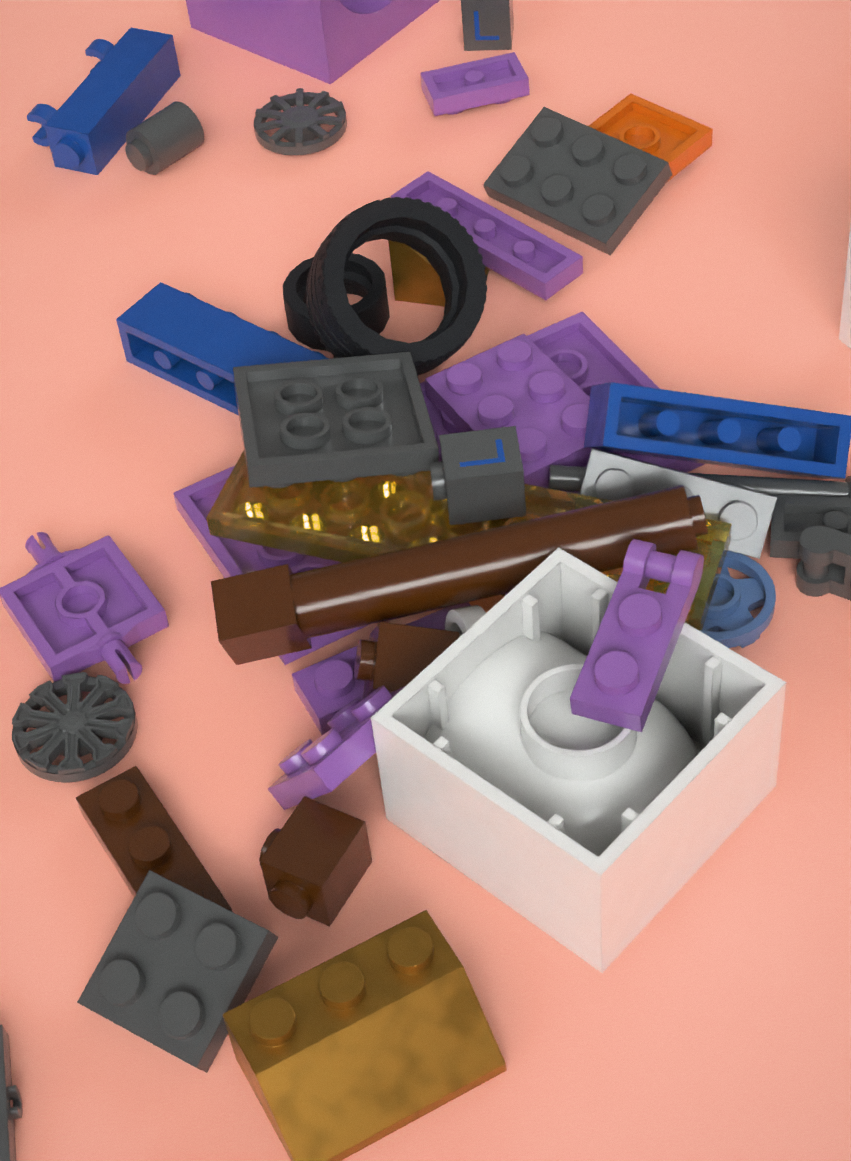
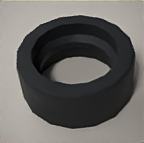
(360, 278)

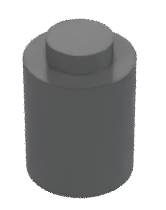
(164, 138)

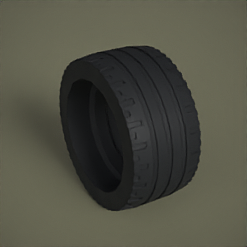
(429, 233)

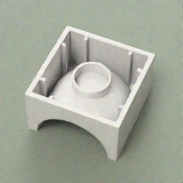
(562, 811)

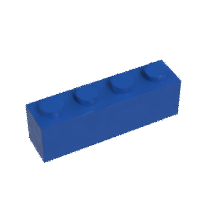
(199, 344)
(718, 431)

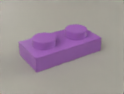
(474, 84)

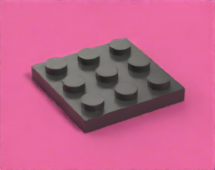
(333, 420)

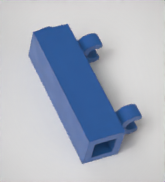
(109, 101)

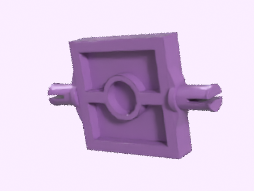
(83, 608)

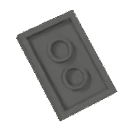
(578, 180)

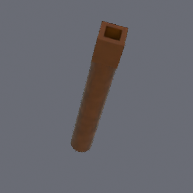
(281, 611)

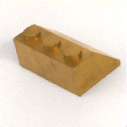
(364, 1042)

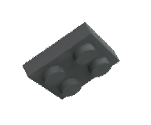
(177, 970)

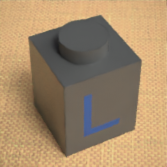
(487, 24)
(480, 475)

